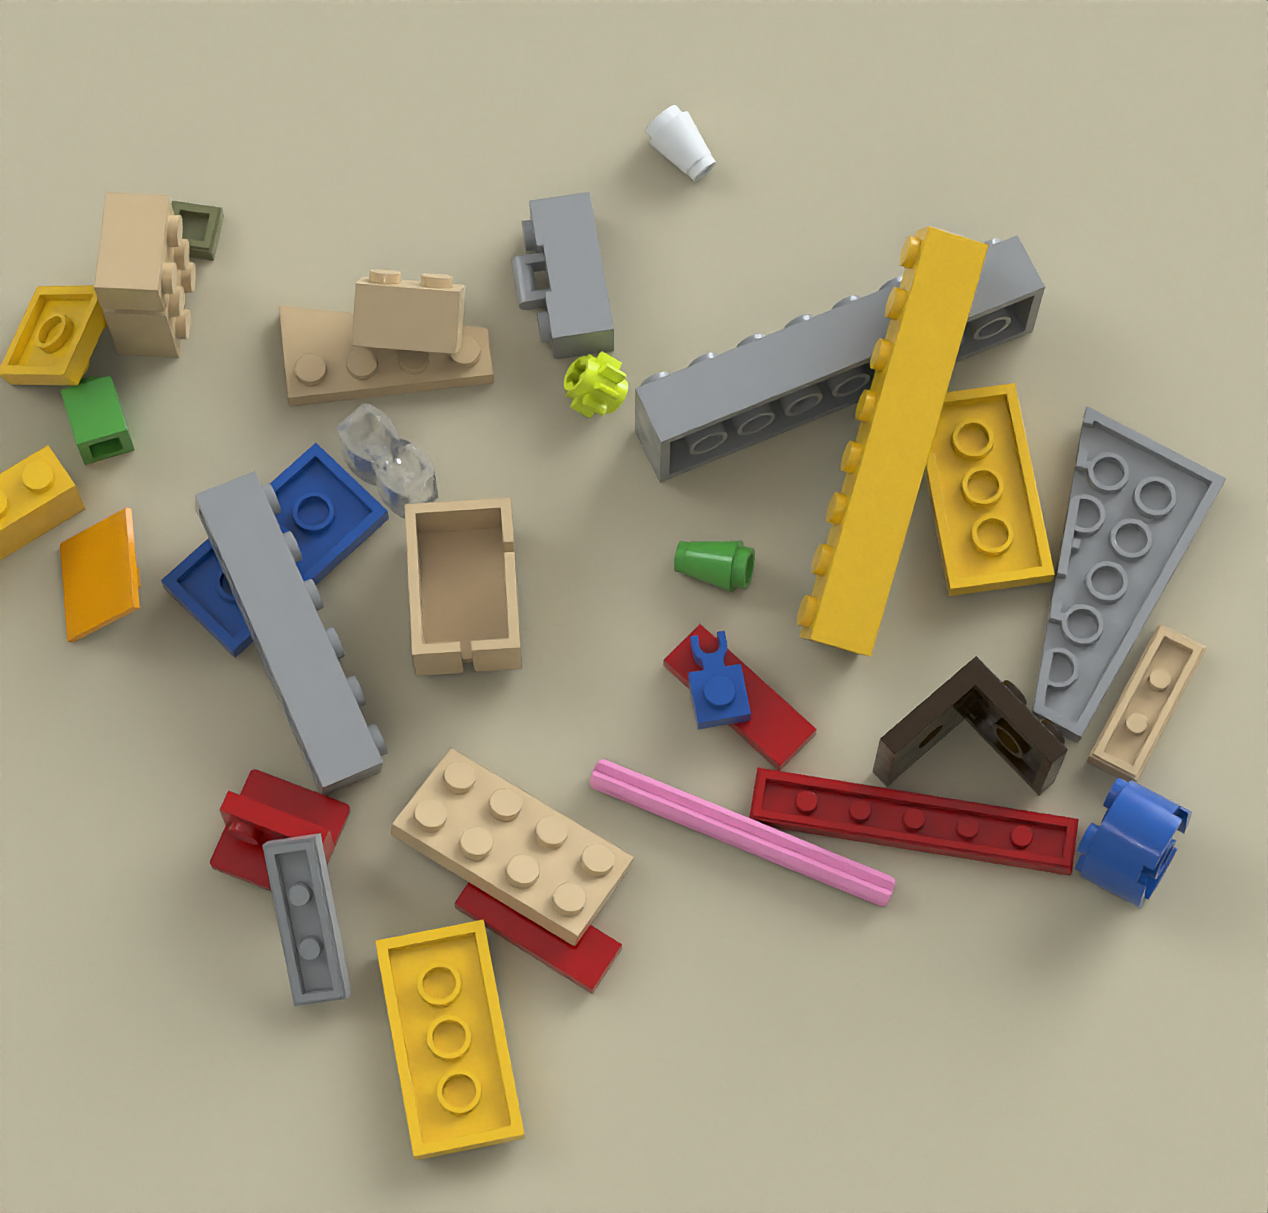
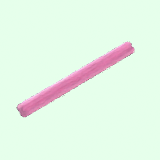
(742, 832)

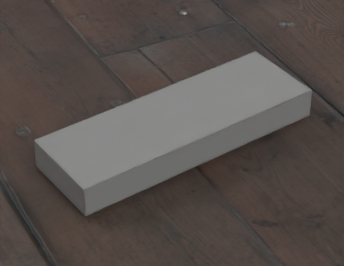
(307, 919)

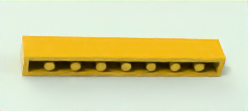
(892, 440)

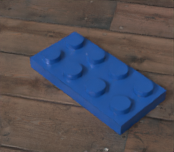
(328, 520)

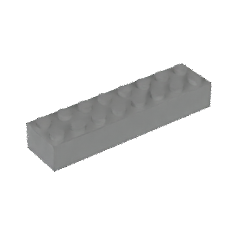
(810, 368)

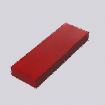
(774, 725)
(581, 964)

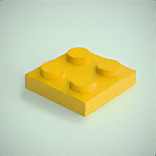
(55, 337)

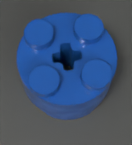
(1132, 843)

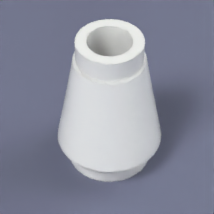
(680, 142)

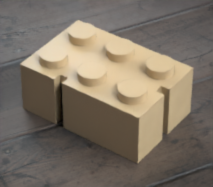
(144, 274)
(462, 586)

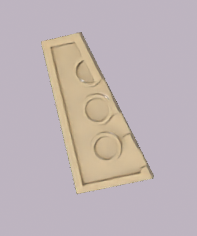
(327, 367)

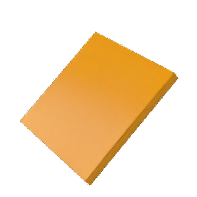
(100, 575)

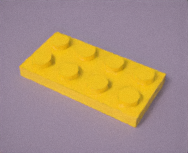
(986, 494)
(449, 1040)

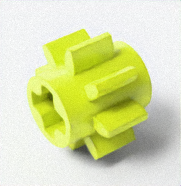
(595, 384)

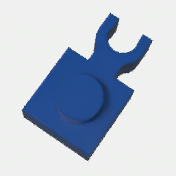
(717, 689)

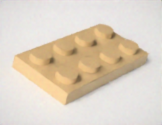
(512, 846)

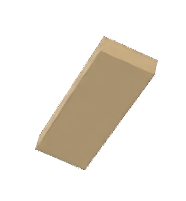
(1146, 704)

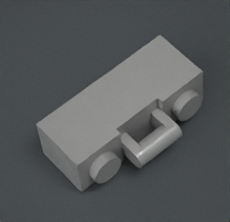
(577, 296)

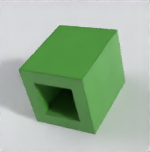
(97, 419)

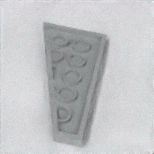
(1120, 544)

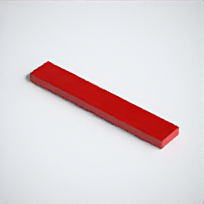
(914, 821)

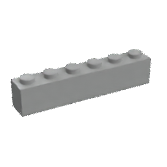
(289, 632)

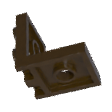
(994, 710)

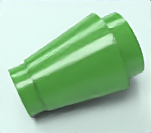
(717, 563)

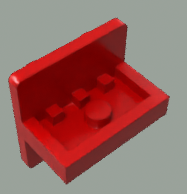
(268, 812)

